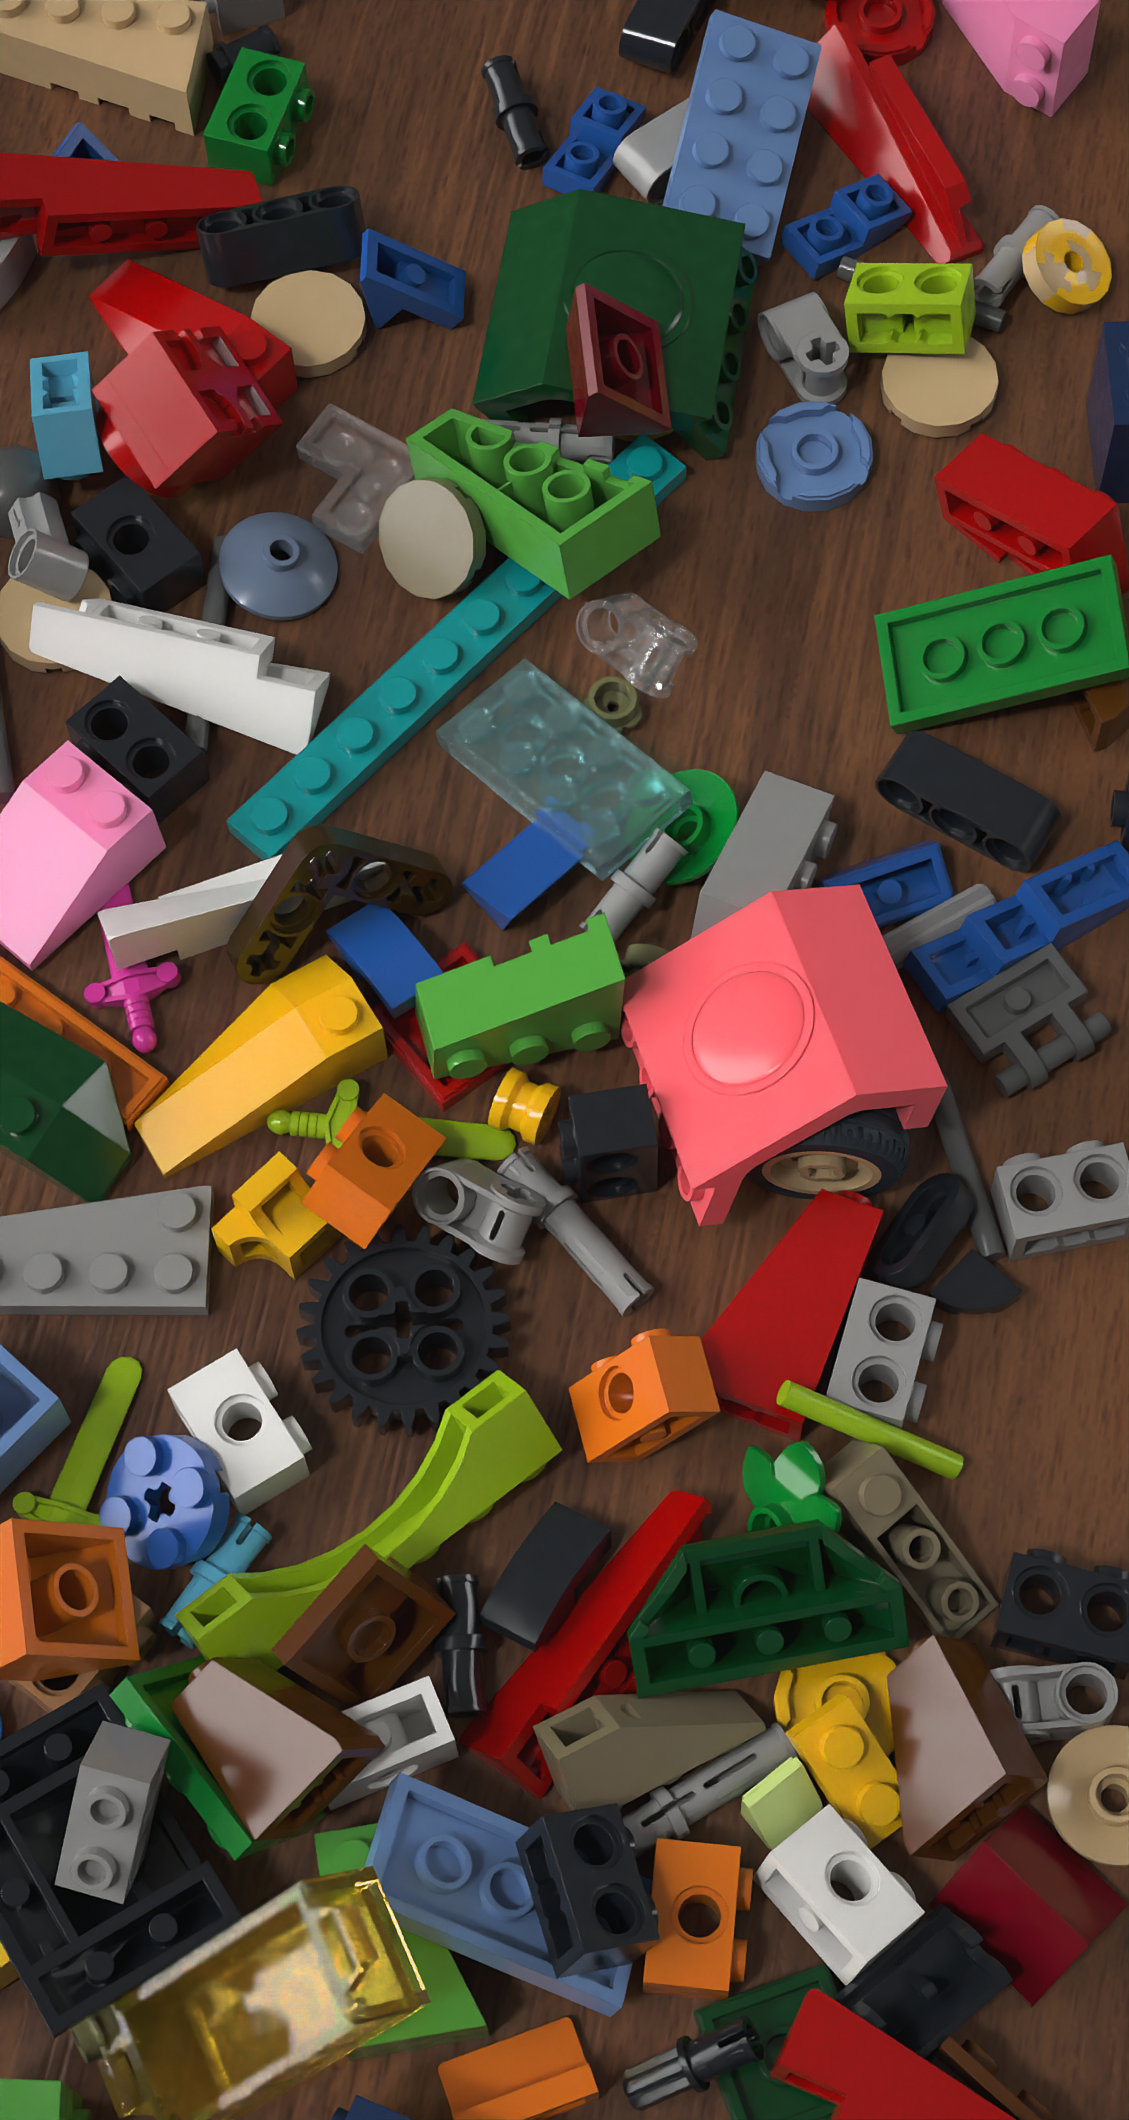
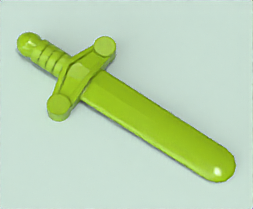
(462, 1140)
(89, 1451)

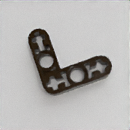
(330, 876)

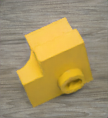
(273, 1222)

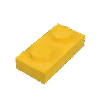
(850, 1767)

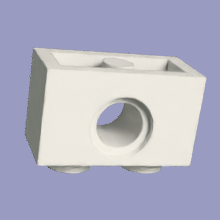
(251, 1468)
(413, 1735)
(839, 1930)

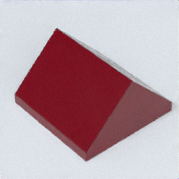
(615, 367)
(1030, 1902)

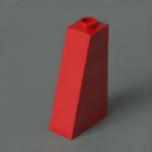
(792, 1312)

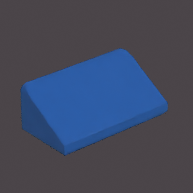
(519, 875)
(898, 882)

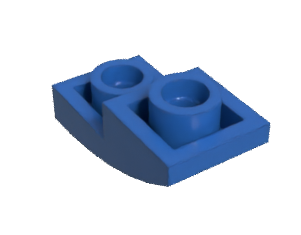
(594, 135)
(851, 226)
(384, 955)

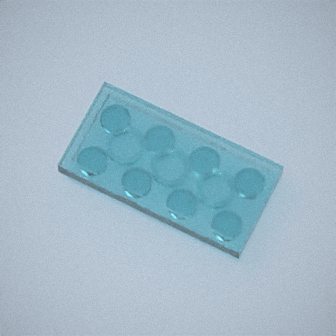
(564, 768)

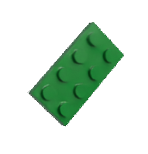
(1003, 645)

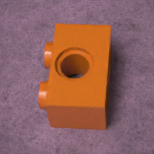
(371, 1170)
(643, 1397)
(686, 1876)

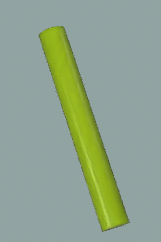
(869, 1429)

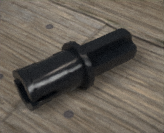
(692, 2064)

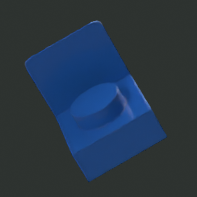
(411, 280)

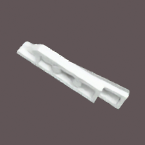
(187, 665)
(195, 916)

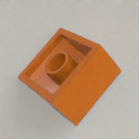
(64, 1600)

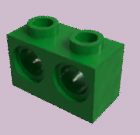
(259, 115)

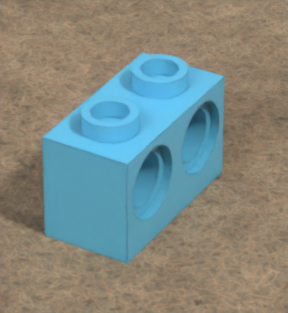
(65, 416)

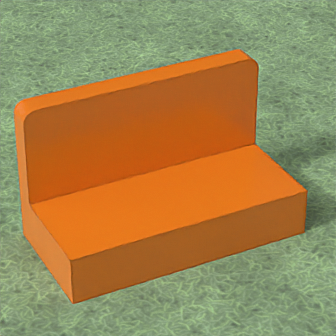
(521, 2076)

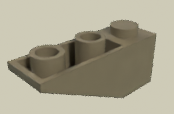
(901, 1534)
(629, 1745)

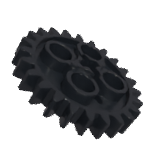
(402, 1273)

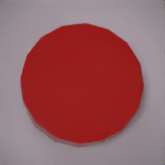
(885, 26)

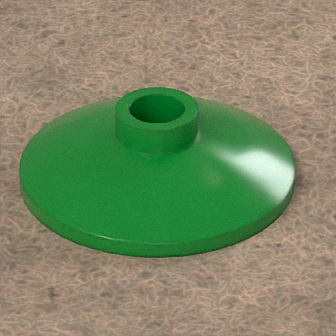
(710, 818)

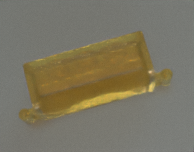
(264, 2003)

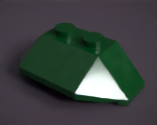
(59, 1109)
(763, 1608)

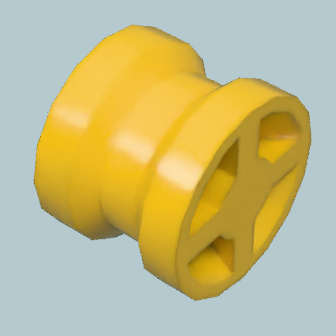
(524, 1106)

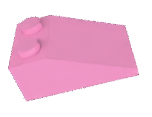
(1031, 45)
(66, 850)

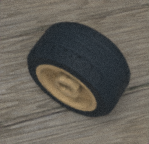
(855, 1154)

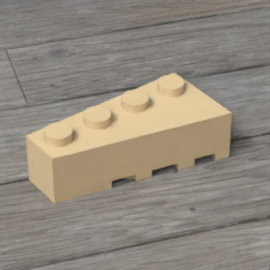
(113, 51)

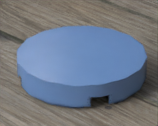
(814, 456)

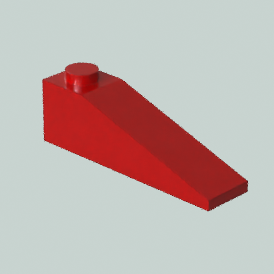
(142, 301)

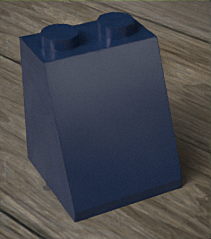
(1109, 412)

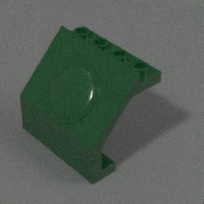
(652, 257)

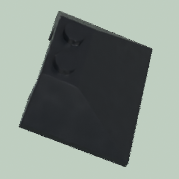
(70, 1945)

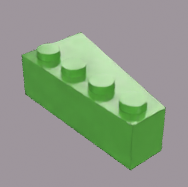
(537, 507)

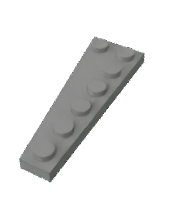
(110, 1256)

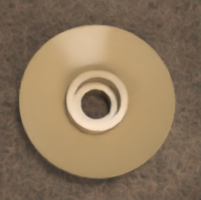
(1077, 1778)

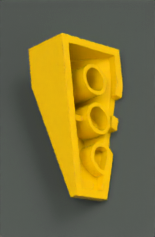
(275, 1056)

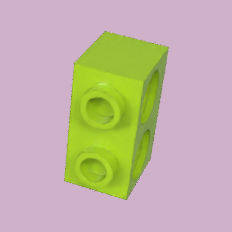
(910, 308)

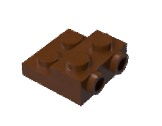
(364, 1628)

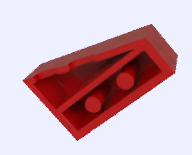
(1028, 510)

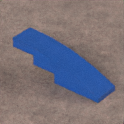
(1045, 910)

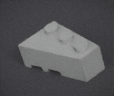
(768, 848)

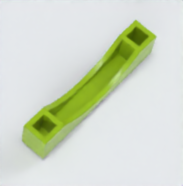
(479, 1454)

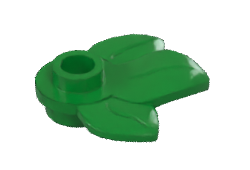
(787, 1488)

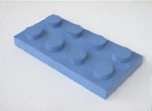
(743, 127)
(463, 1886)

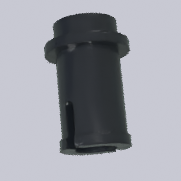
(223, 56)

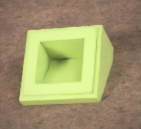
(781, 1803)

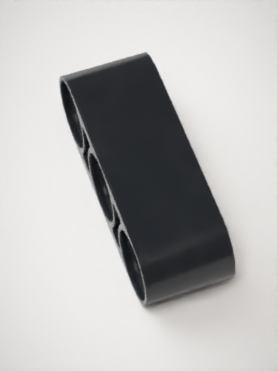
(662, 32)
(281, 236)
(968, 801)

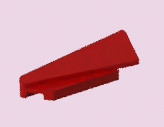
(888, 133)
(113, 204)
(586, 1651)
(868, 2071)

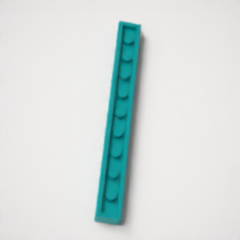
(417, 686)

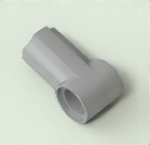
(42, 549)

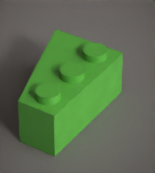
(524, 1007)
(452, 2010)

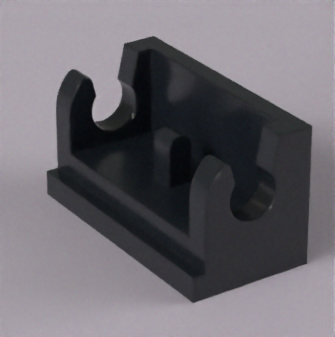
(927, 1983)

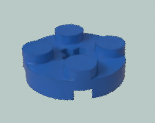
(134, 1496)

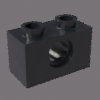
(127, 520)

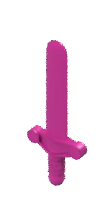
(132, 987)

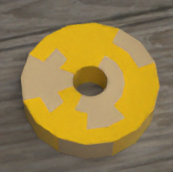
(1045, 268)

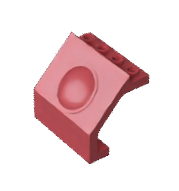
(774, 1036)

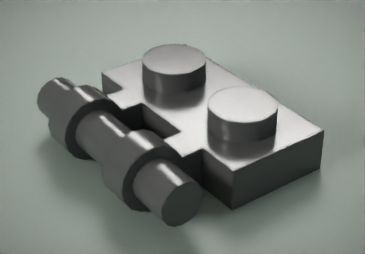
(1019, 1003)

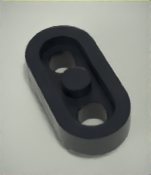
(922, 1232)

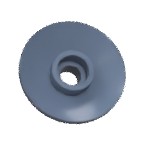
(274, 586)

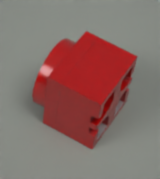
(182, 411)

